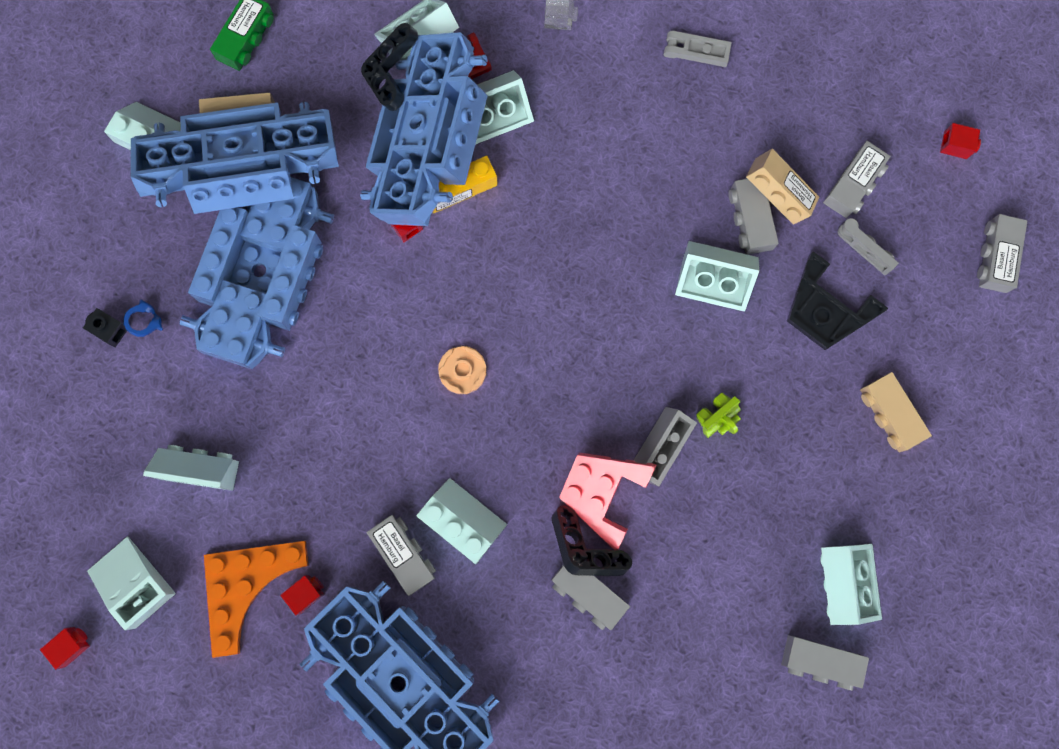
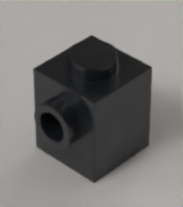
(105, 327)

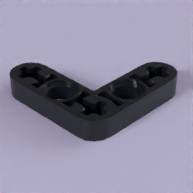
(377, 71)
(580, 553)

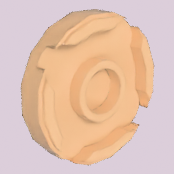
(462, 370)

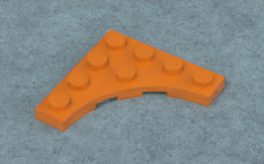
(236, 581)

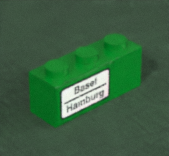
(242, 33)

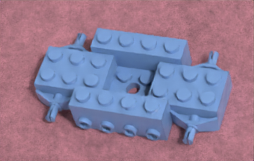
(429, 134)
(233, 156)
(245, 304)
(373, 652)

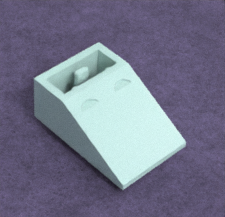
(129, 585)

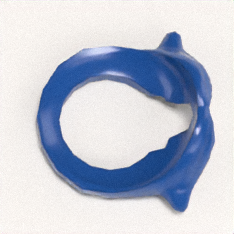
(156, 322)

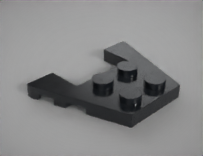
(821, 314)

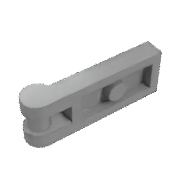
(697, 48)
(867, 246)

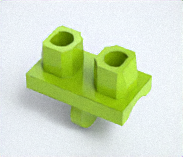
(723, 419)

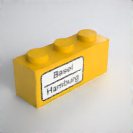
(479, 179)

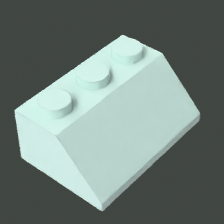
(426, 18)
(505, 106)
(137, 121)
(717, 276)
(193, 467)
(462, 520)
(851, 584)

